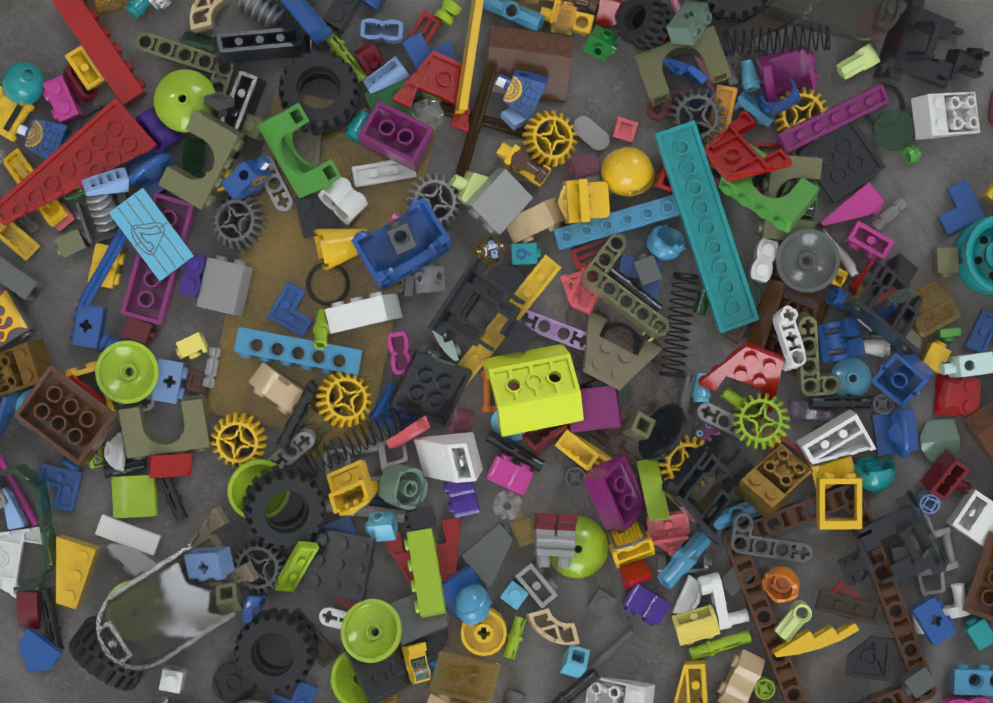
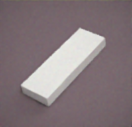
(380, 173)
(128, 534)

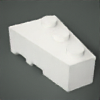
(363, 312)
(836, 439)

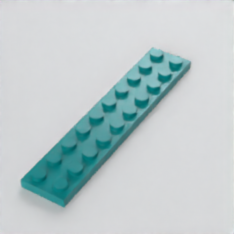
(706, 226)

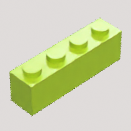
(426, 573)

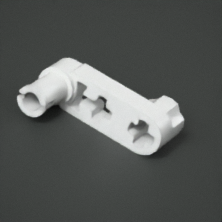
(788, 327)
(712, 585)
(954, 610)

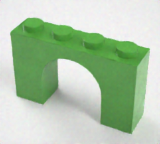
(279, 136)
(781, 211)

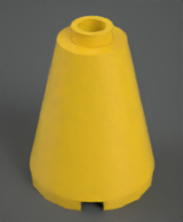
(335, 246)

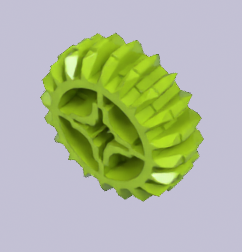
(770, 422)

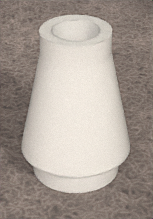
(877, 347)

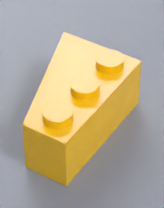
(74, 569)
(693, 683)

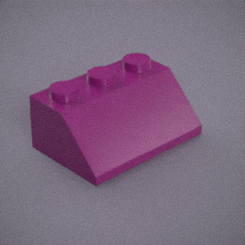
(396, 136)
(615, 493)

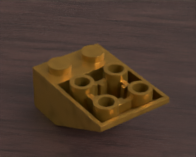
(23, 366)
(773, 481)

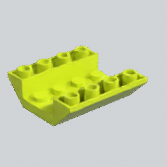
(538, 400)

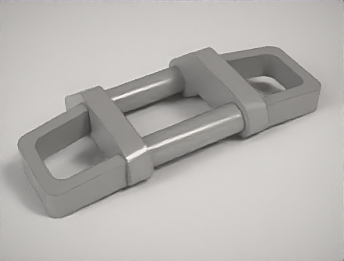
(380, 446)
(944, 532)

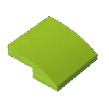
(134, 496)

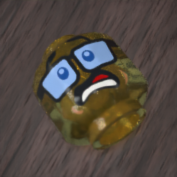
(489, 250)

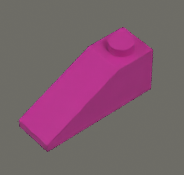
(858, 205)

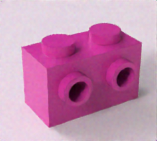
(63, 100)
(868, 241)

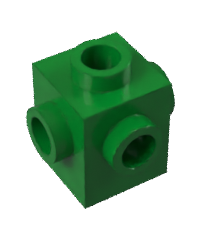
(601, 43)

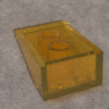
(465, 677)

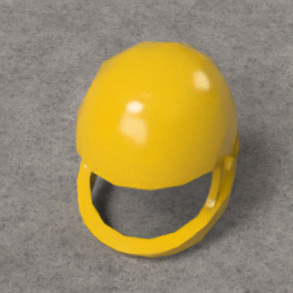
(627, 171)

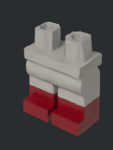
(554, 537)

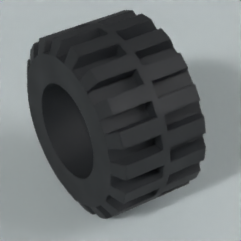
(653, 28)

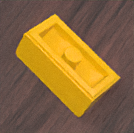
(85, 68)

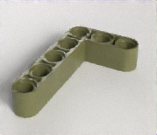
(194, 62)
(619, 291)

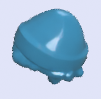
(665, 243)
(472, 604)

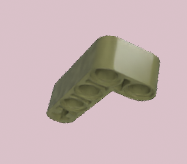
(812, 353)

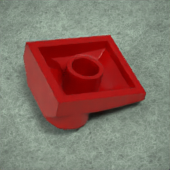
(956, 395)

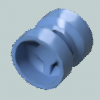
(925, 497)

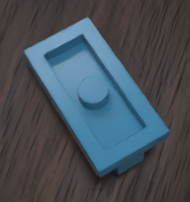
(752, 106)

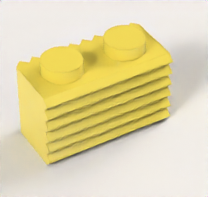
(696, 625)

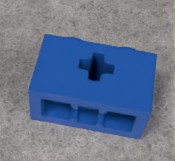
(94, 316)
(923, 612)

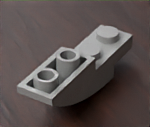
(134, 560)

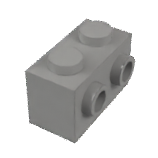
(536, 584)

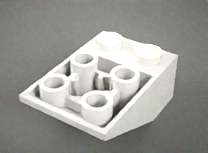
(945, 115)
(449, 457)
(973, 516)
(620, 691)

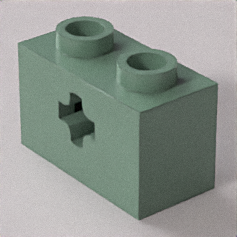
(689, 23)

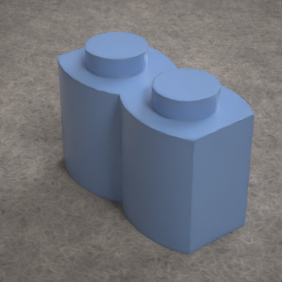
(389, 31)

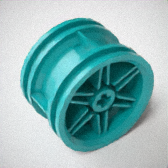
(969, 246)

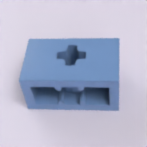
(176, 392)
(209, 563)

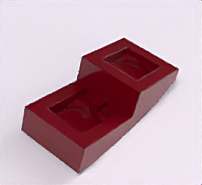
(28, 609)

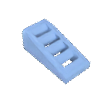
(386, 75)
(107, 182)
(13, 512)

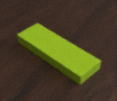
(651, 487)
(296, 566)

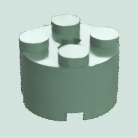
(402, 486)

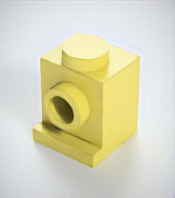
(192, 346)

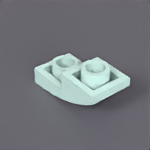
(451, 349)

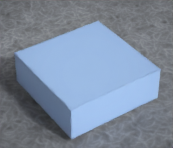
(514, 118)

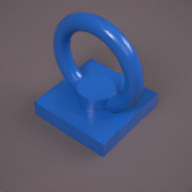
(148, 171)
(895, 433)

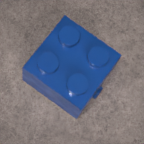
(902, 377)

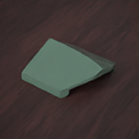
(938, 436)

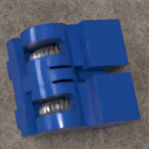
(837, 340)

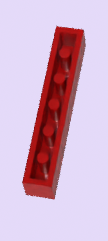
(102, 51)

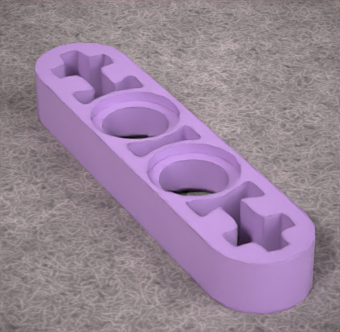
(554, 327)

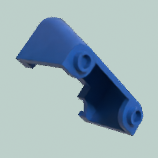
(388, 267)

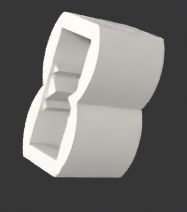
(343, 200)
(764, 254)

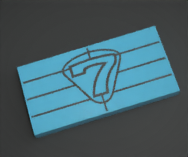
(151, 234)

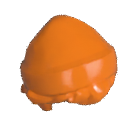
(781, 584)

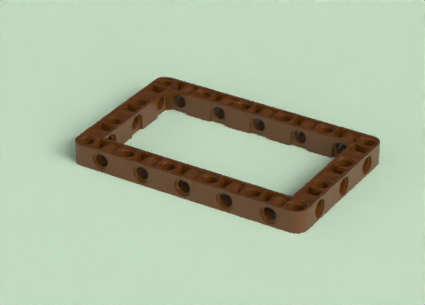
(889, 595)

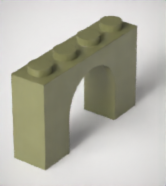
(653, 69)
(224, 142)
(802, 166)
(142, 442)

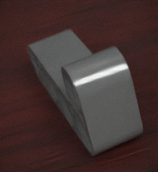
(770, 542)

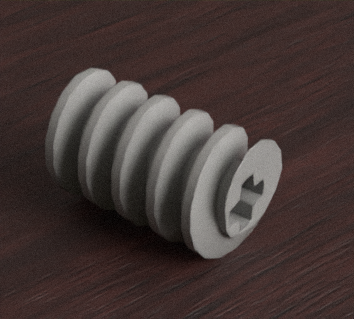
(262, 11)
(100, 207)

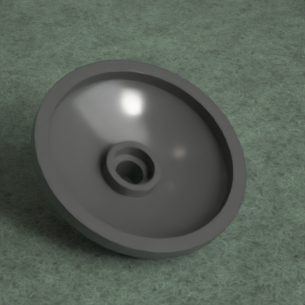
(823, 260)

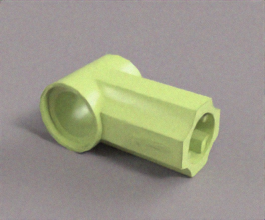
(861, 60)
(791, 622)

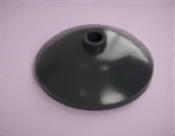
(666, 433)

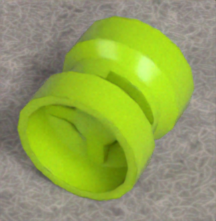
(448, 12)
(766, 690)

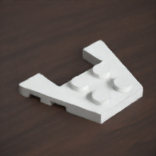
(11, 555)

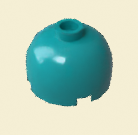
(23, 83)
(875, 474)

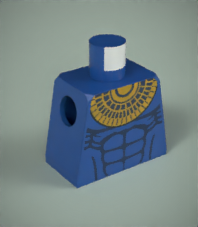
(522, 90)
(44, 136)
(248, 178)

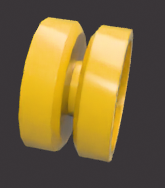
(489, 642)

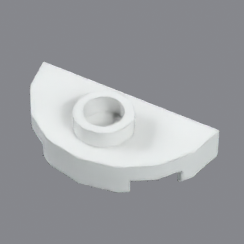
(115, 452)
(688, 597)

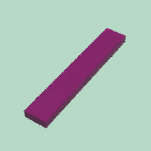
(832, 118)

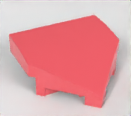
(579, 296)
(409, 433)
(670, 533)

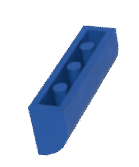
(308, 20)

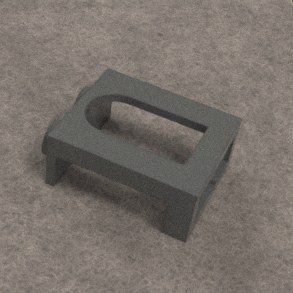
(83, 215)

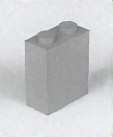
(498, 201)
(225, 285)

